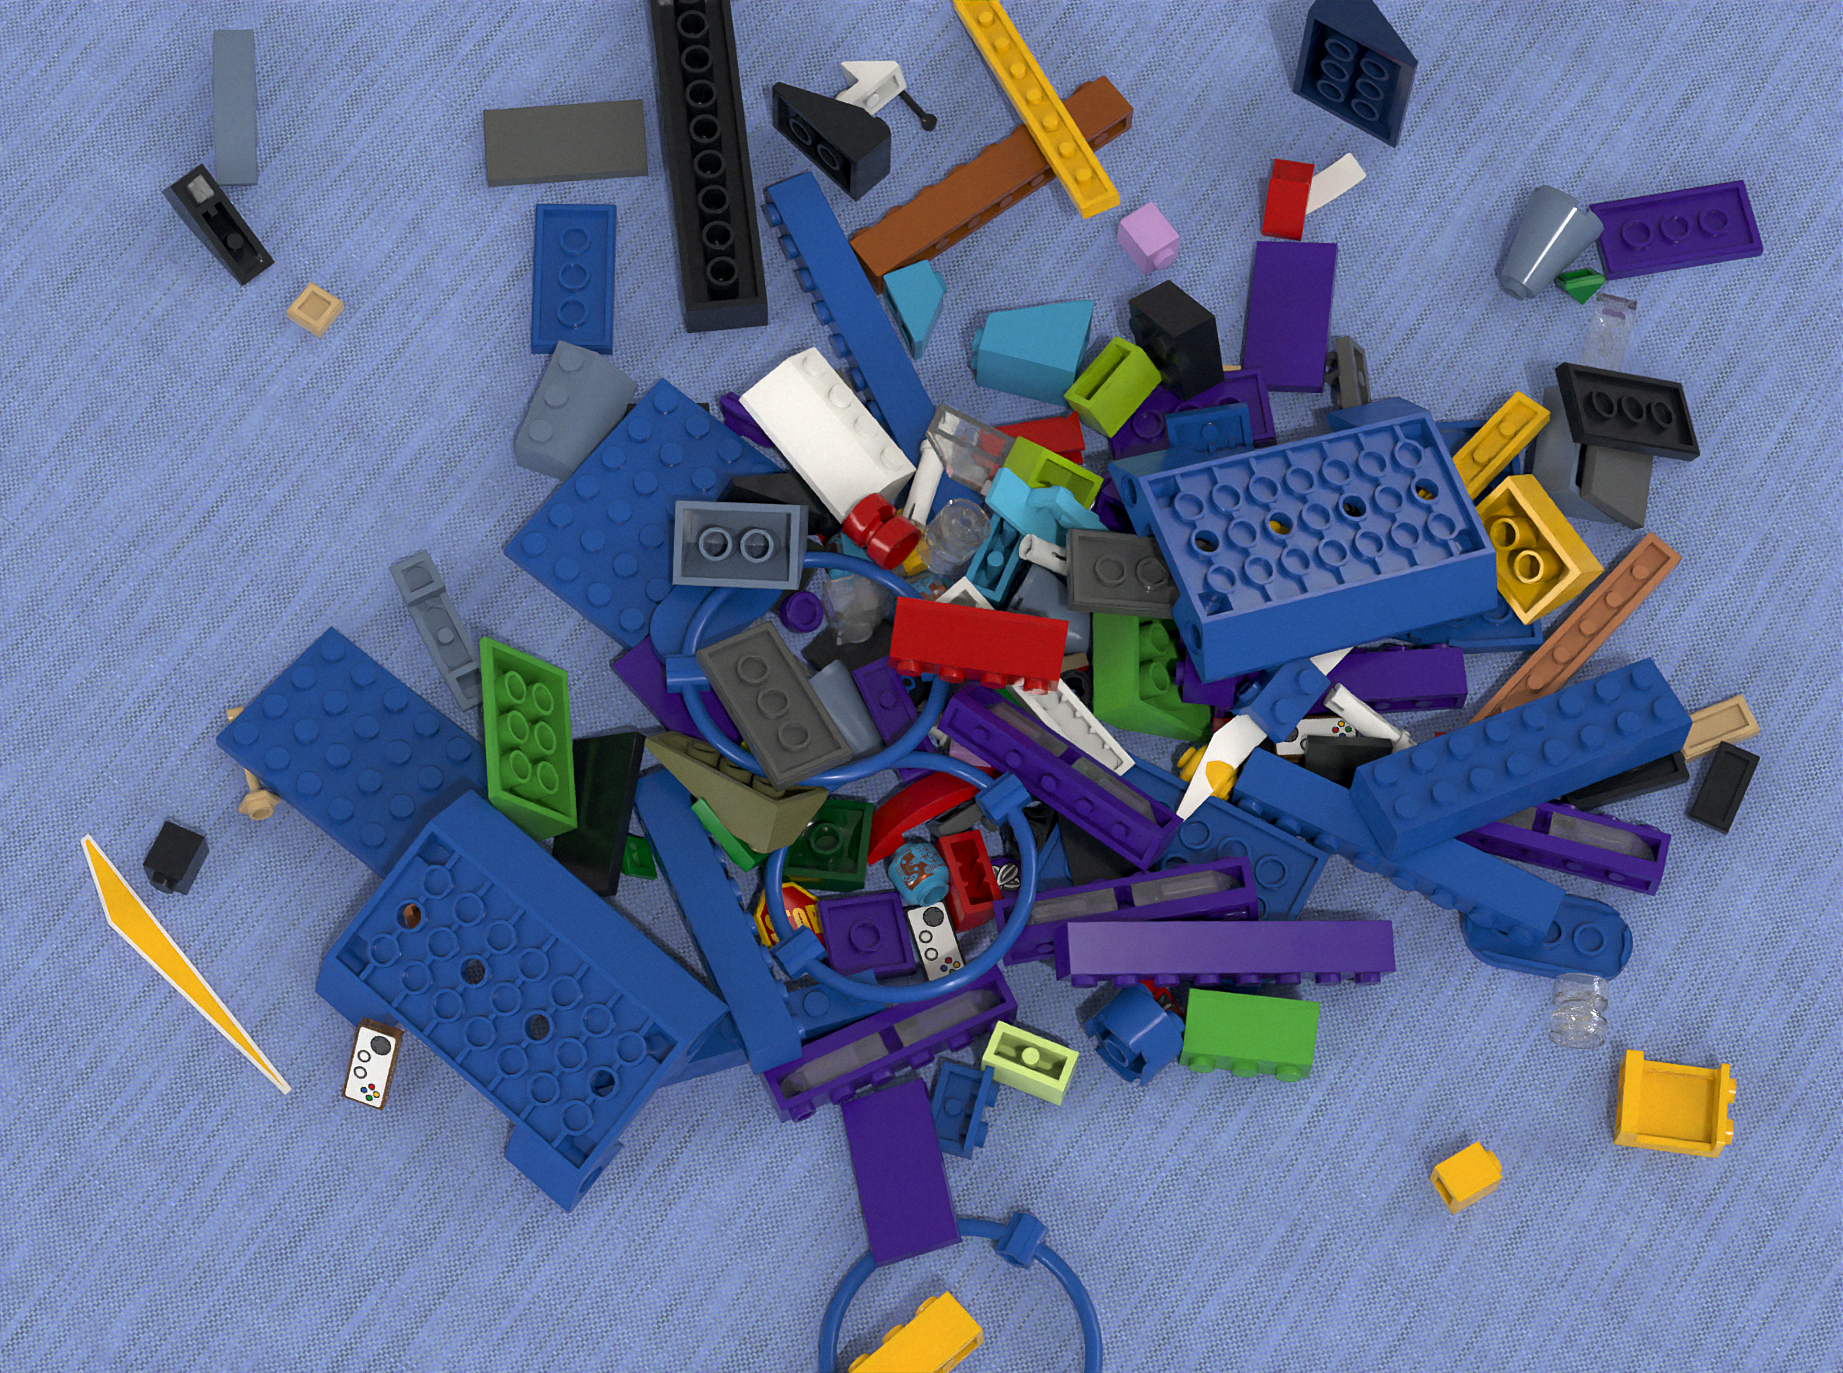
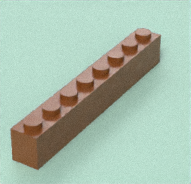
(982, 188)

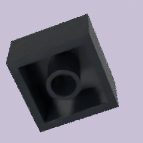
(1178, 339)

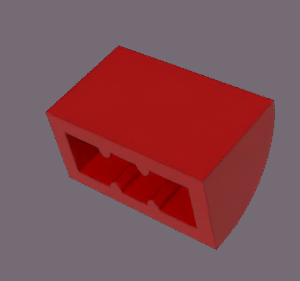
(969, 880)

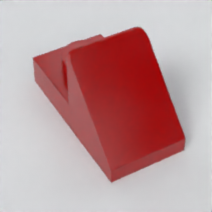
(1287, 199)

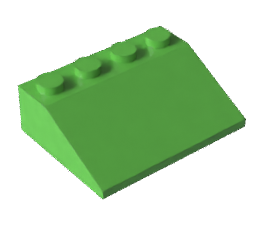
(1137, 678)
(528, 740)

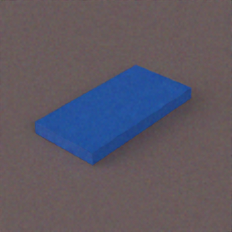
(574, 277)

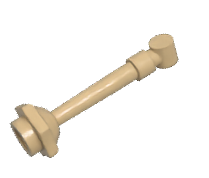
(258, 802)

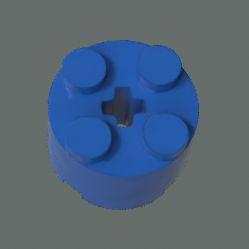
(1136, 1034)

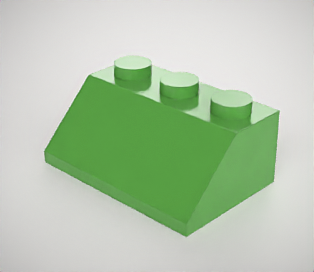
(1249, 1034)

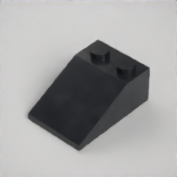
(835, 137)

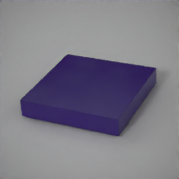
(866, 935)

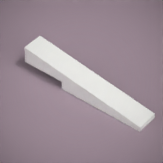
(1057, 709)

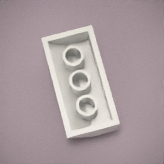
(827, 433)

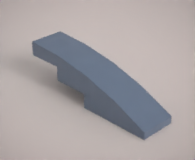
(235, 107)

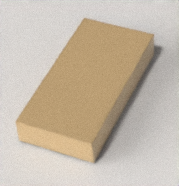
(1724, 721)

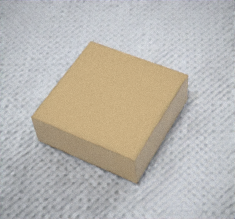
(315, 309)

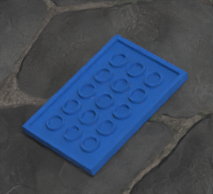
(612, 524)
(355, 751)
(1280, 864)

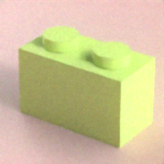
(1030, 1063)

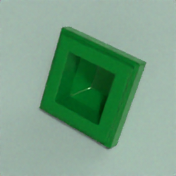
(1581, 283)
(638, 859)

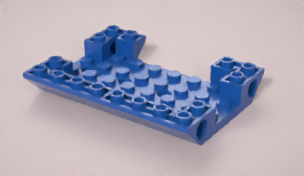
(1333, 574)
(545, 952)

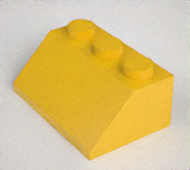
(1536, 548)

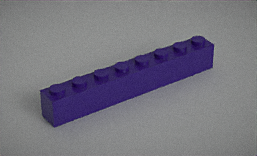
(1223, 952)

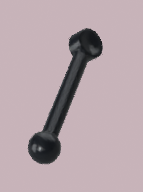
(928, 121)

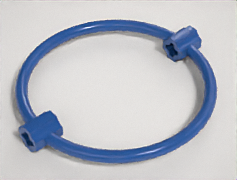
(687, 677)
(999, 801)
(1018, 1245)

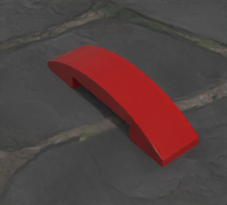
(916, 805)

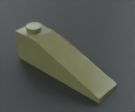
(740, 799)

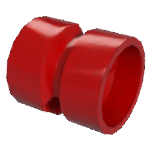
(887, 536)

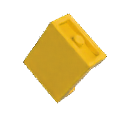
(1673, 1106)

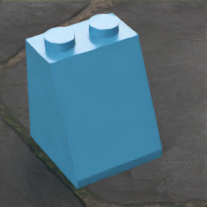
(1034, 350)

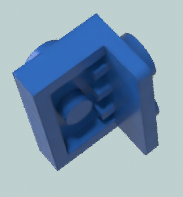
(1212, 430)
(1281, 697)
(960, 1107)

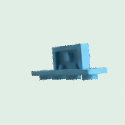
(1039, 510)

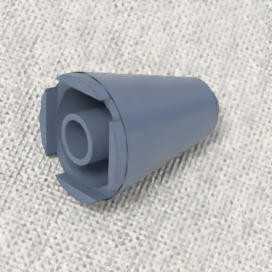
(1547, 241)
(1046, 596)
(847, 710)

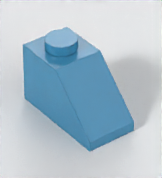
(915, 303)

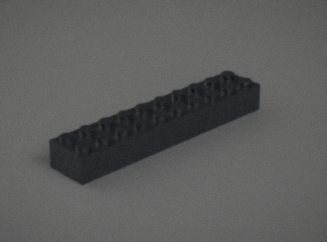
(708, 165)

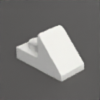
(871, 83)

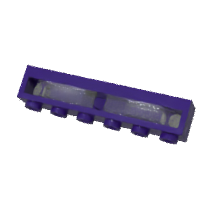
(1060, 774)
(1578, 845)
(1185, 893)
(887, 1044)

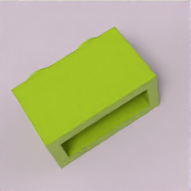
(1113, 386)
(1044, 469)

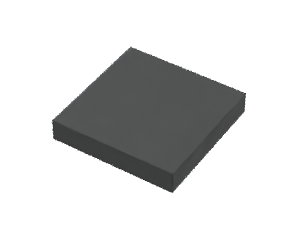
(1617, 483)

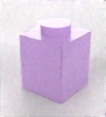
(1148, 238)

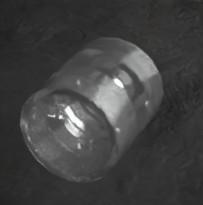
(953, 536)
(1579, 1006)

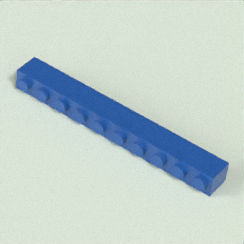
(857, 323)

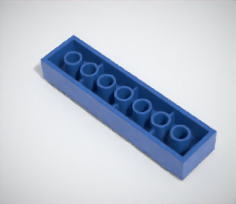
(1519, 758)

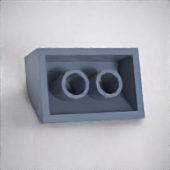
(572, 411)
(1561, 463)
(739, 544)

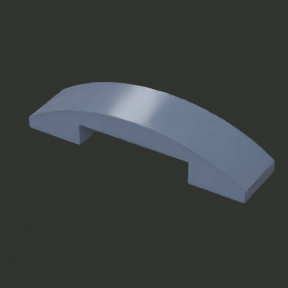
(440, 628)

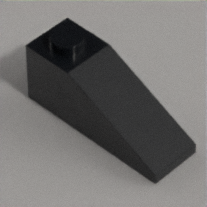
(218, 224)
(783, 489)

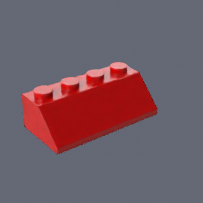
(977, 645)

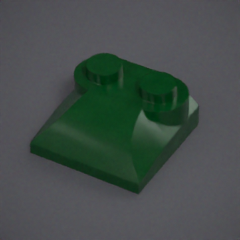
(832, 848)

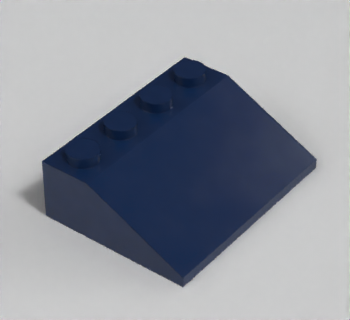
(1356, 67)

